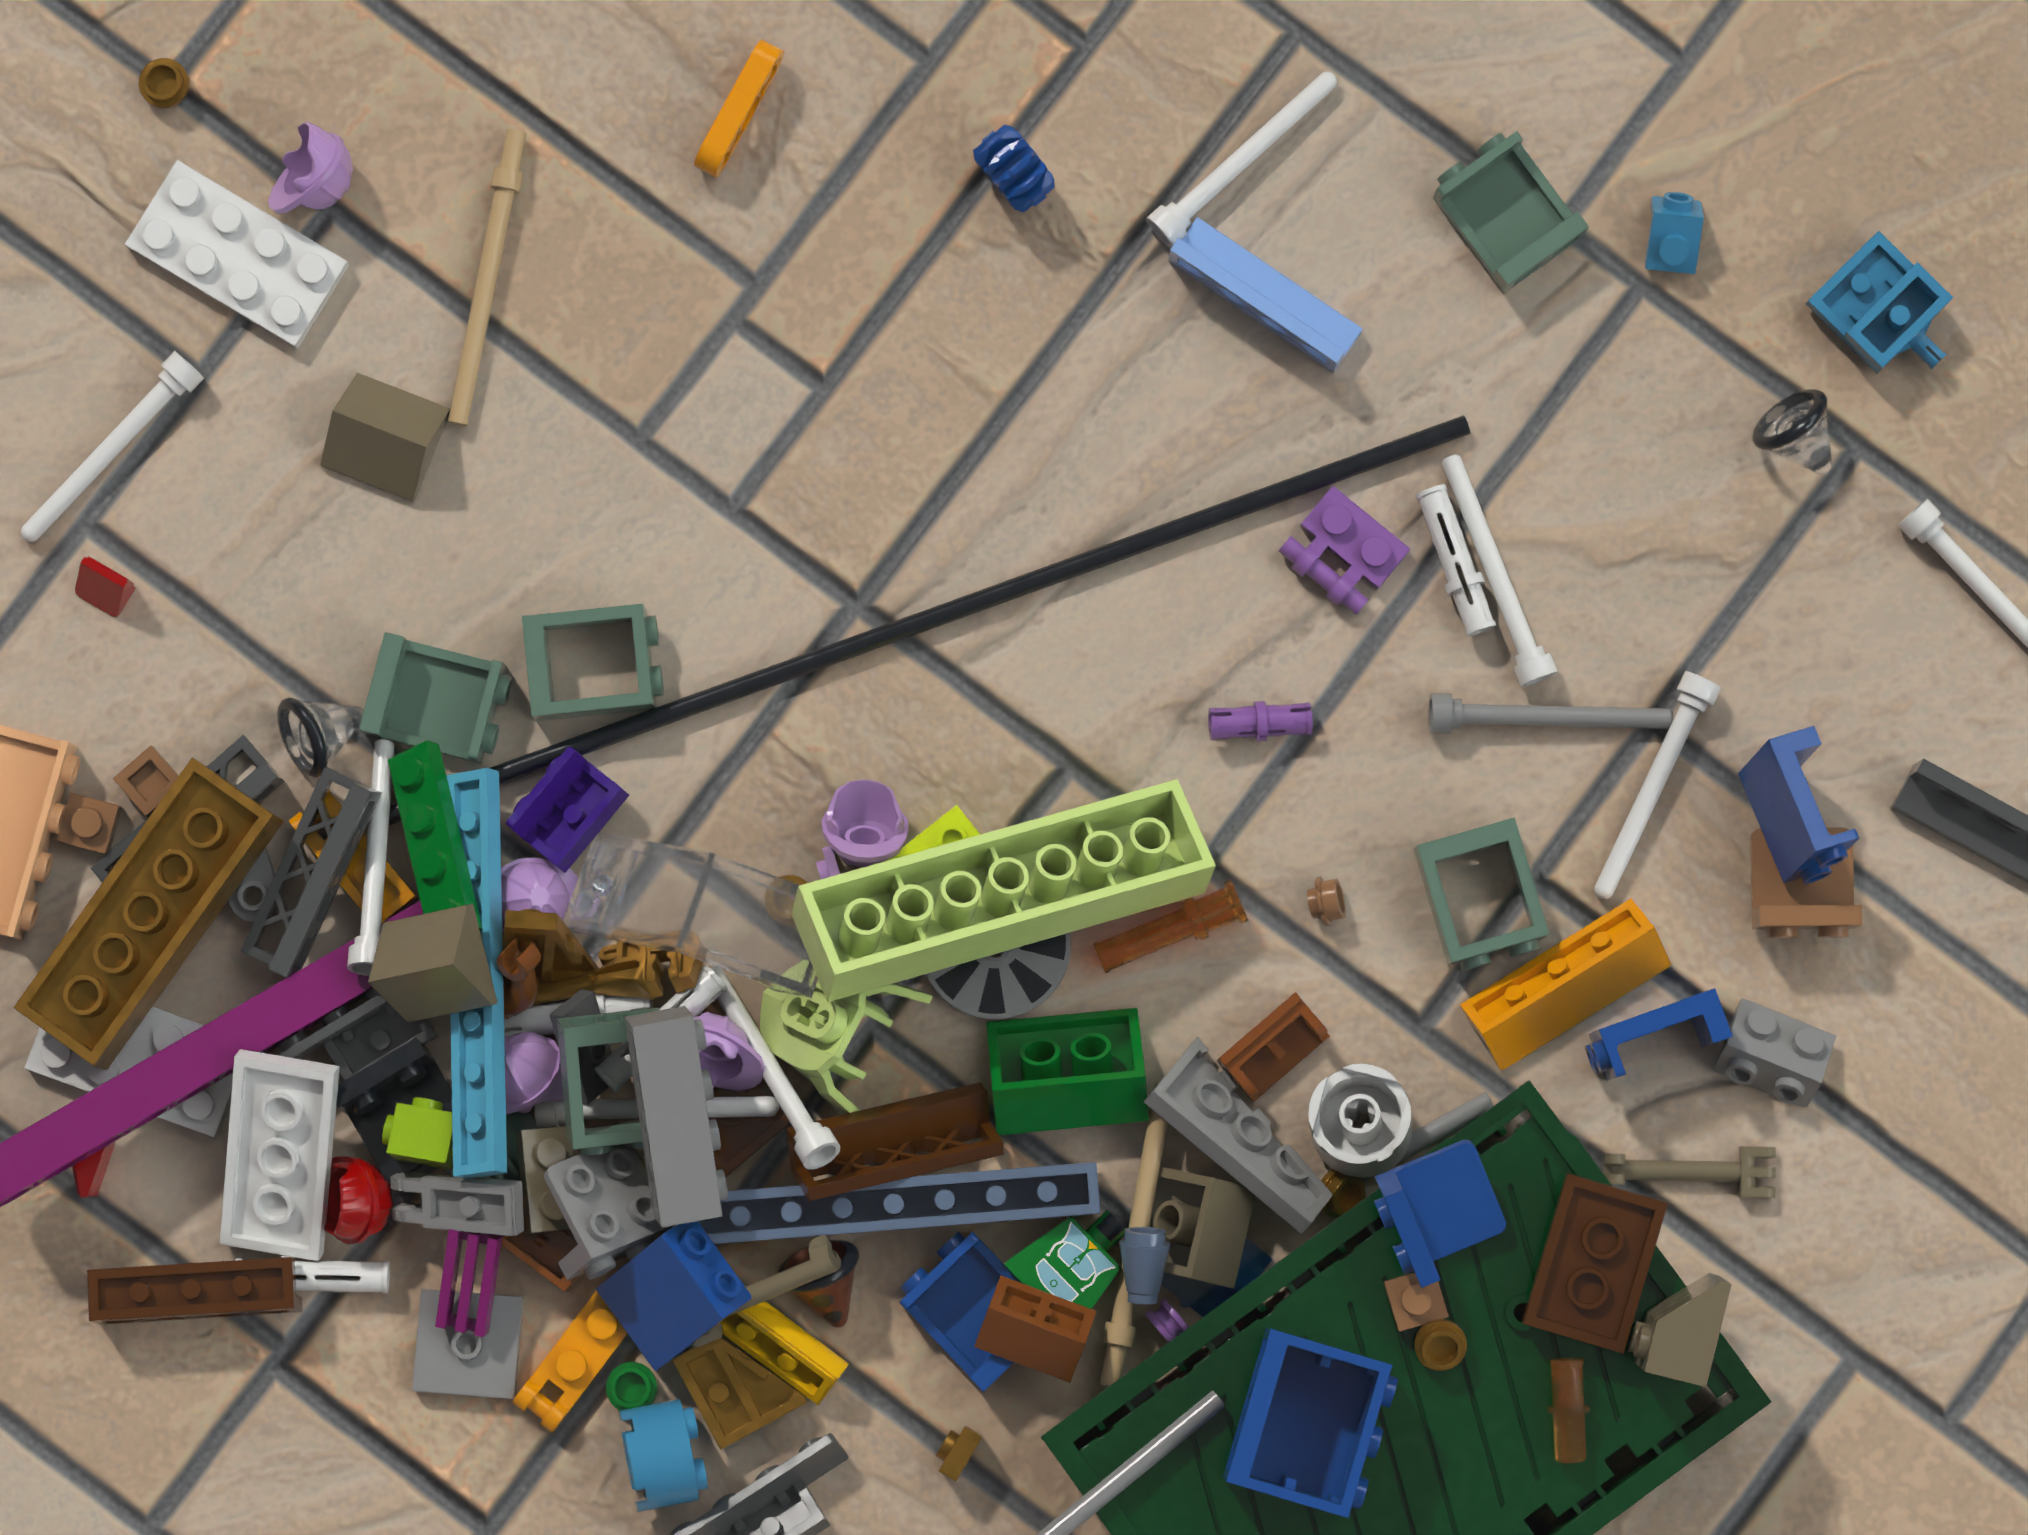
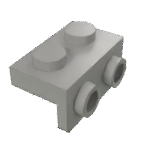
(1775, 1053)

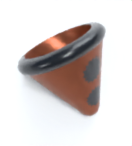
(832, 1293)

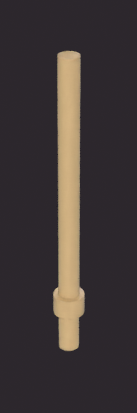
(506, 182)
(1119, 1332)

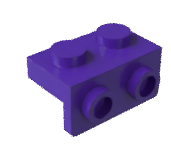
(566, 809)

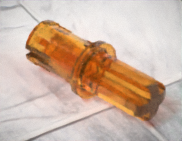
(1568, 1409)

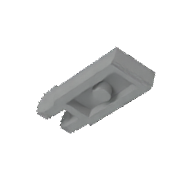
(461, 1203)

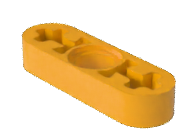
(739, 108)

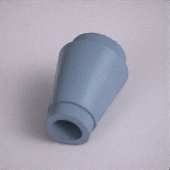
(1144, 1262)

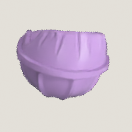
(314, 173)
(864, 823)
(536, 885)
(728, 1055)
(531, 1071)

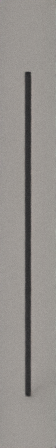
(981, 600)

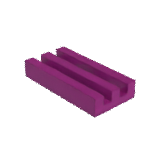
(462, 1321)

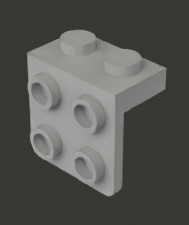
(605, 1208)

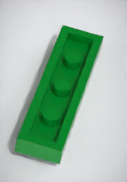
(431, 829)

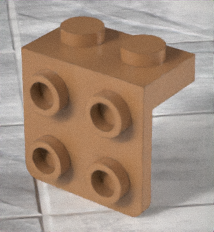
(1795, 905)

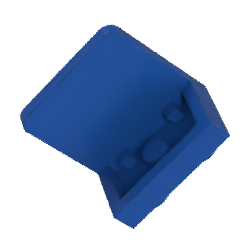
(1438, 1207)

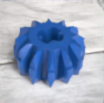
(1014, 168)

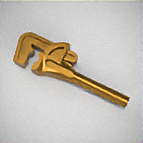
(627, 972)

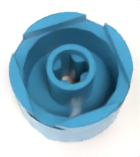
(661, 1454)

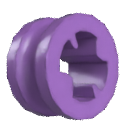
(1167, 1321)

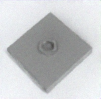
(465, 1362)

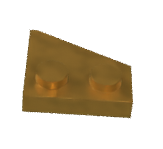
(559, 949)
(734, 1390)

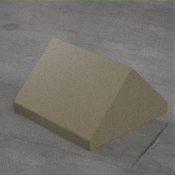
(383, 436)
(433, 964)

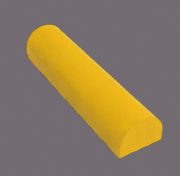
(785, 1349)

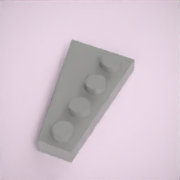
(1221, 1125)

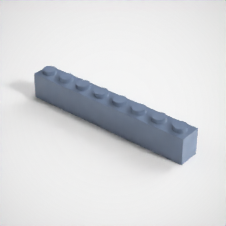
(909, 1204)

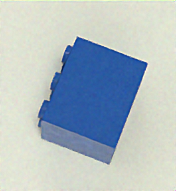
(1310, 1423)

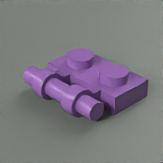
(1354, 539)

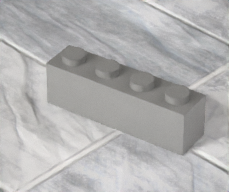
(675, 1117)

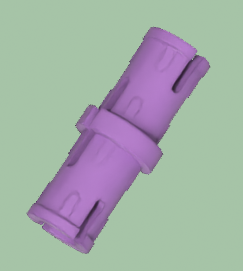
(1260, 721)

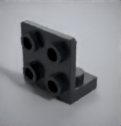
(377, 1089)

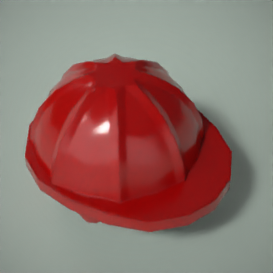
(357, 1200)

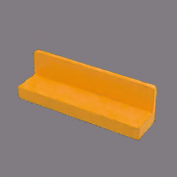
(1567, 984)

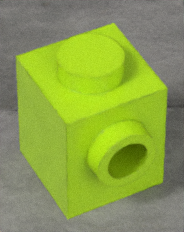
(420, 1133)

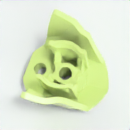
(815, 1033)

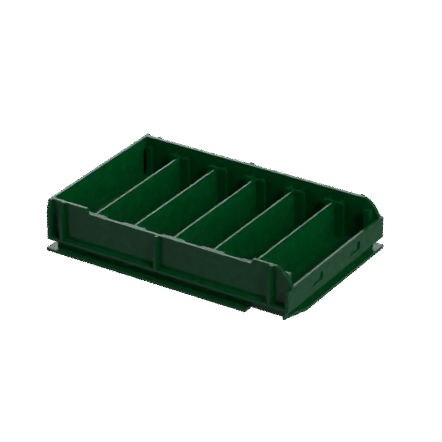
(1457, 1444)

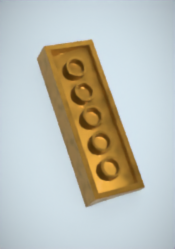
(148, 914)

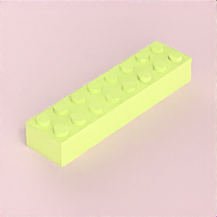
(1002, 890)

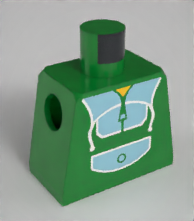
(1071, 1260)

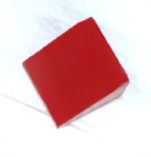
(103, 587)
(91, 1171)

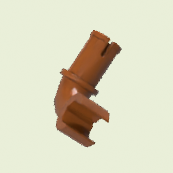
(521, 985)

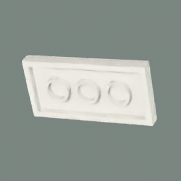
(237, 254)
(156, 1031)
(279, 1154)

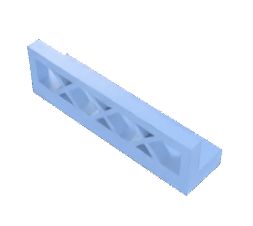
(1265, 294)

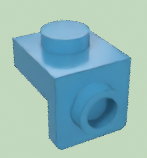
(1674, 233)

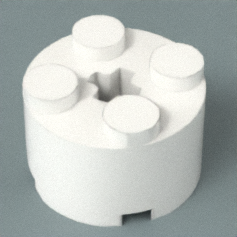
(1342, 1099)

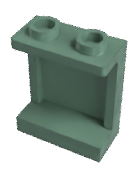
(1507, 211)
(436, 698)

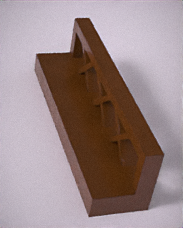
(895, 1132)
(192, 1291)

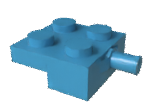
(1882, 305)

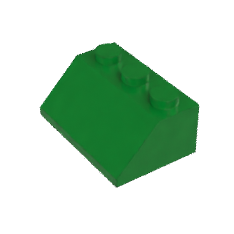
(1067, 1071)

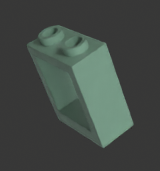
(539, 665)
(1466, 843)
(582, 1032)

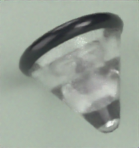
(1798, 430)
(316, 731)

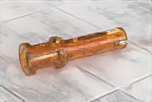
(1194, 919)

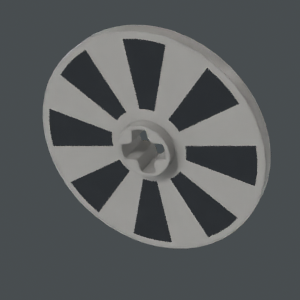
(1005, 984)

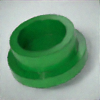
(631, 1386)

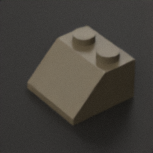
(1203, 1224)
(1682, 1332)

